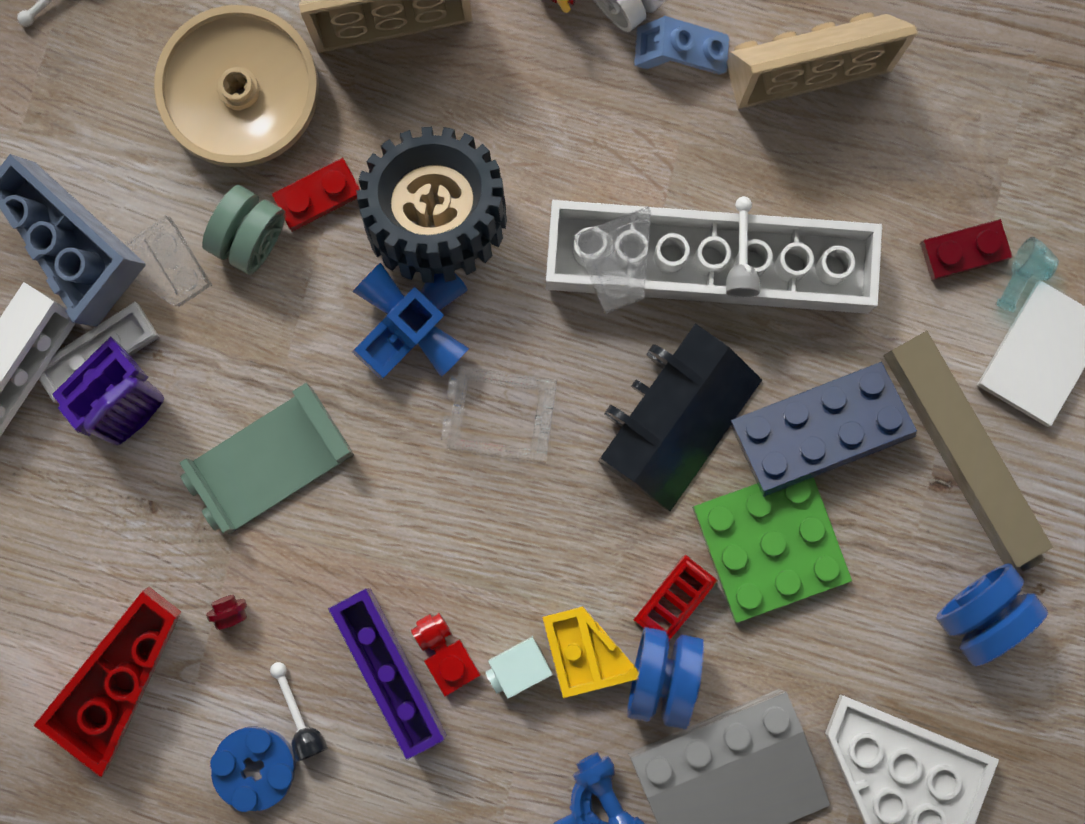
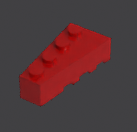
(106, 690)

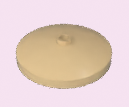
(231, 51)

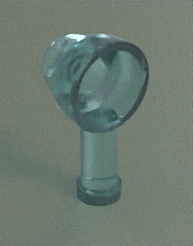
(1031, 261)

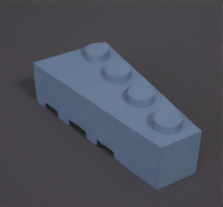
(70, 244)

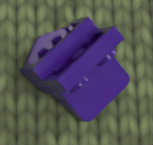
(108, 395)

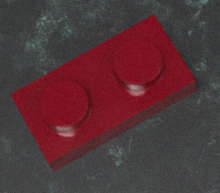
(966, 249)

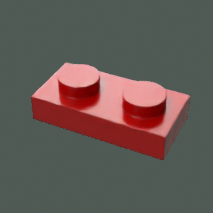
(317, 194)

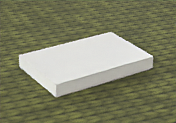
(1039, 355)

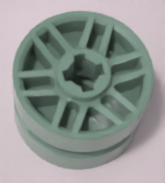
(243, 229)

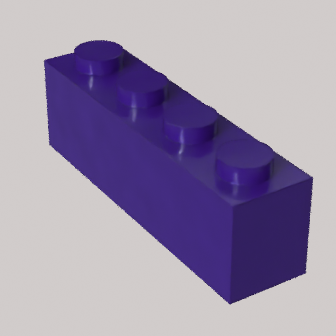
(388, 673)

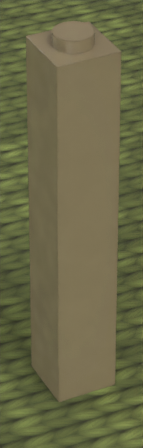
(968, 452)

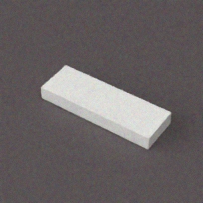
(127, 327)

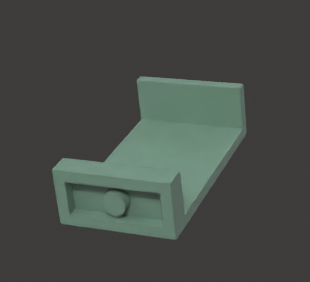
(266, 461)

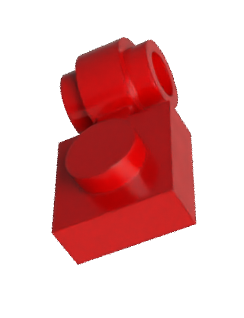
(450, 664)

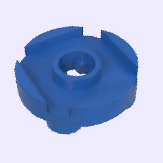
(246, 792)

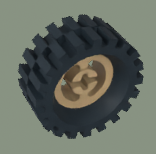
(402, 190)

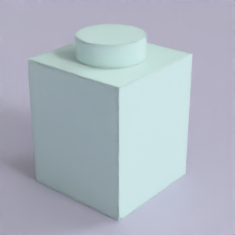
(518, 668)

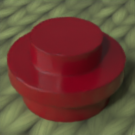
(227, 612)

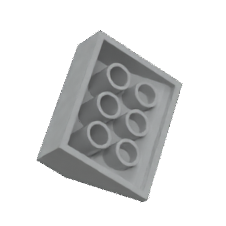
(733, 768)

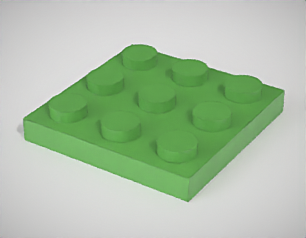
(771, 547)

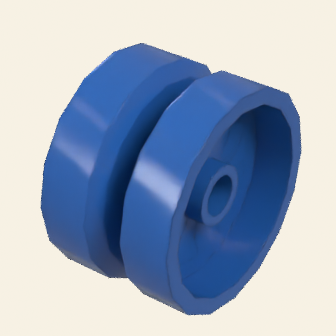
(992, 615)
(671, 678)

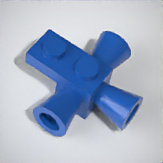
(408, 322)

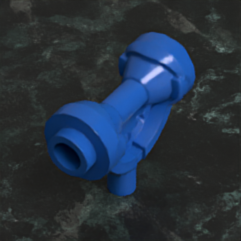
(596, 778)

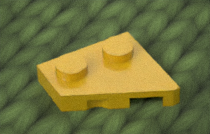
(585, 653)

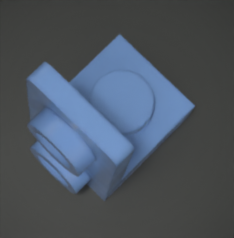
(683, 43)

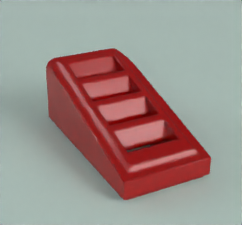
(698, 573)

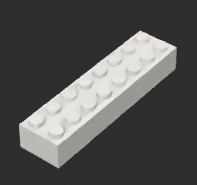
(692, 251)

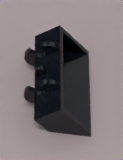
(679, 416)

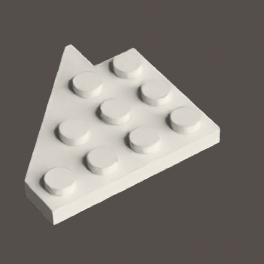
(904, 770)

